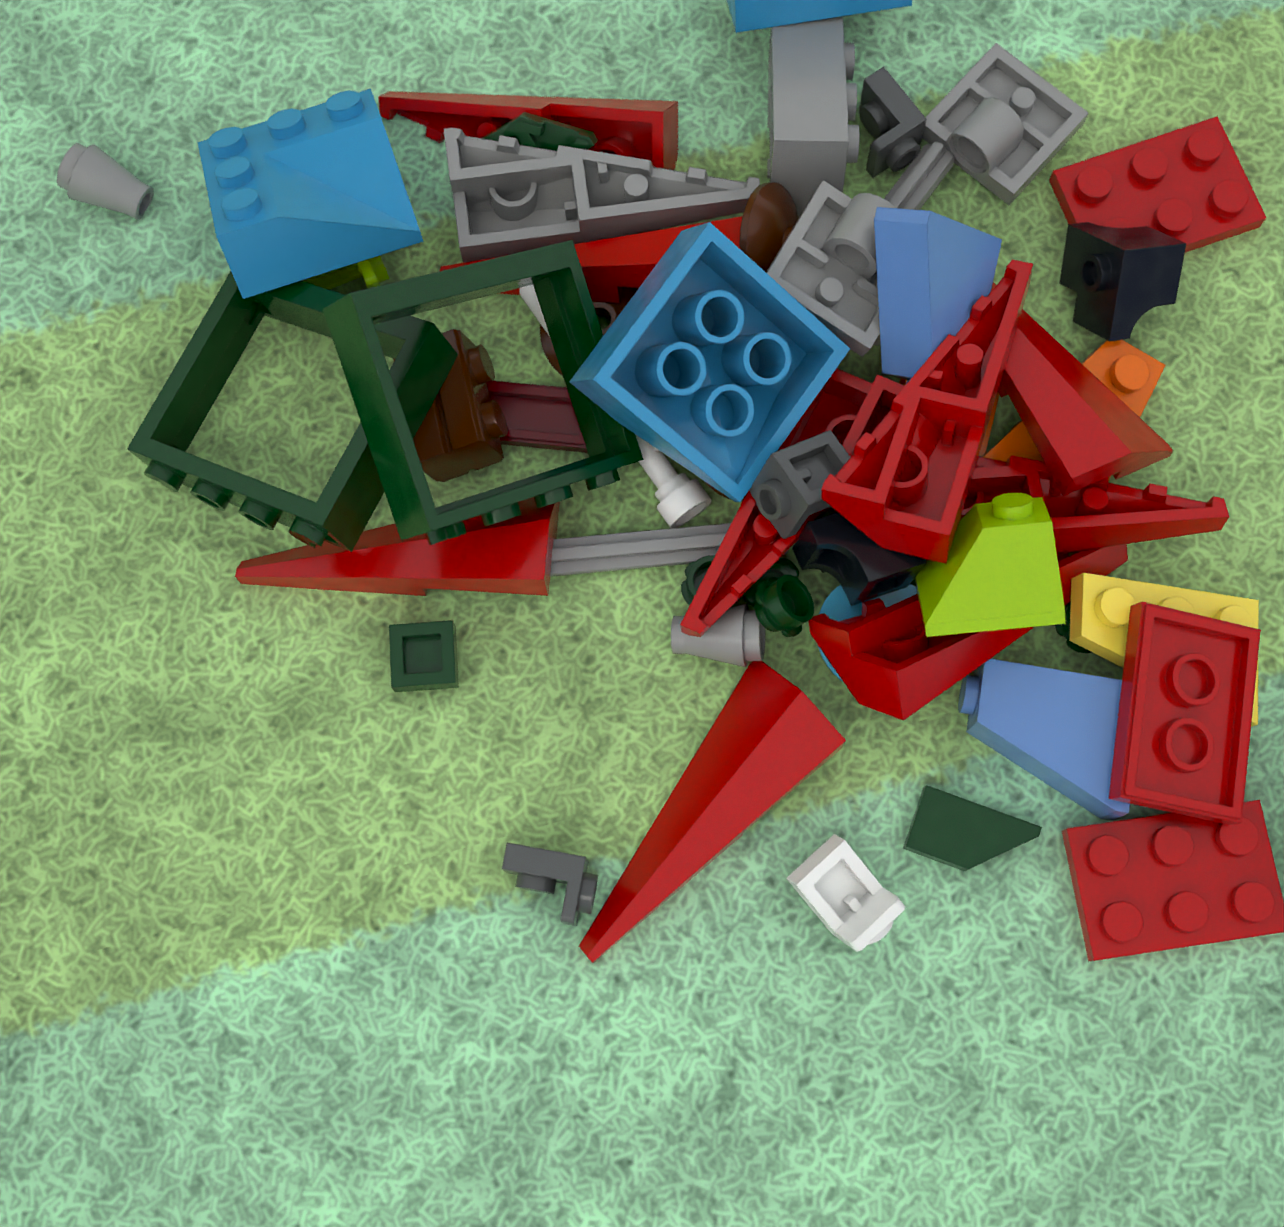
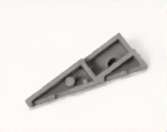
(536, 197)

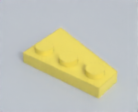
(1103, 607)

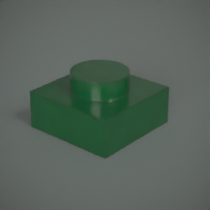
(423, 656)

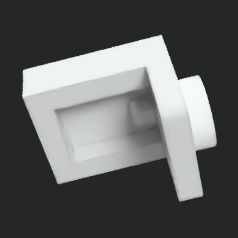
(846, 894)

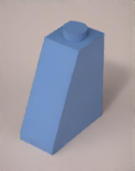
(926, 282)
(1049, 725)

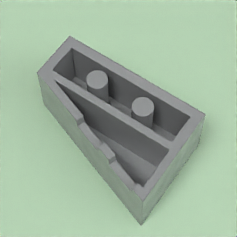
(811, 107)

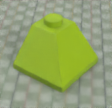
(996, 573)

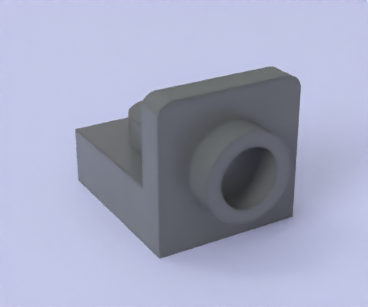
(891, 120)
(793, 479)
(542, 868)

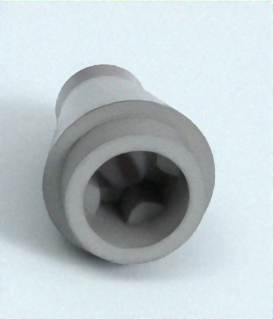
(101, 181)
(731, 639)

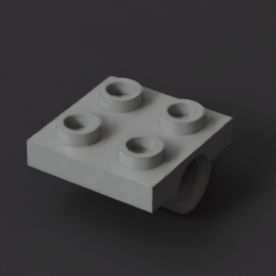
(1003, 123)
(832, 264)

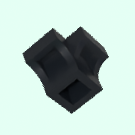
(1119, 275)
(854, 559)

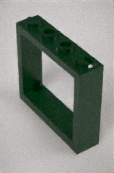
(574, 335)
(201, 372)

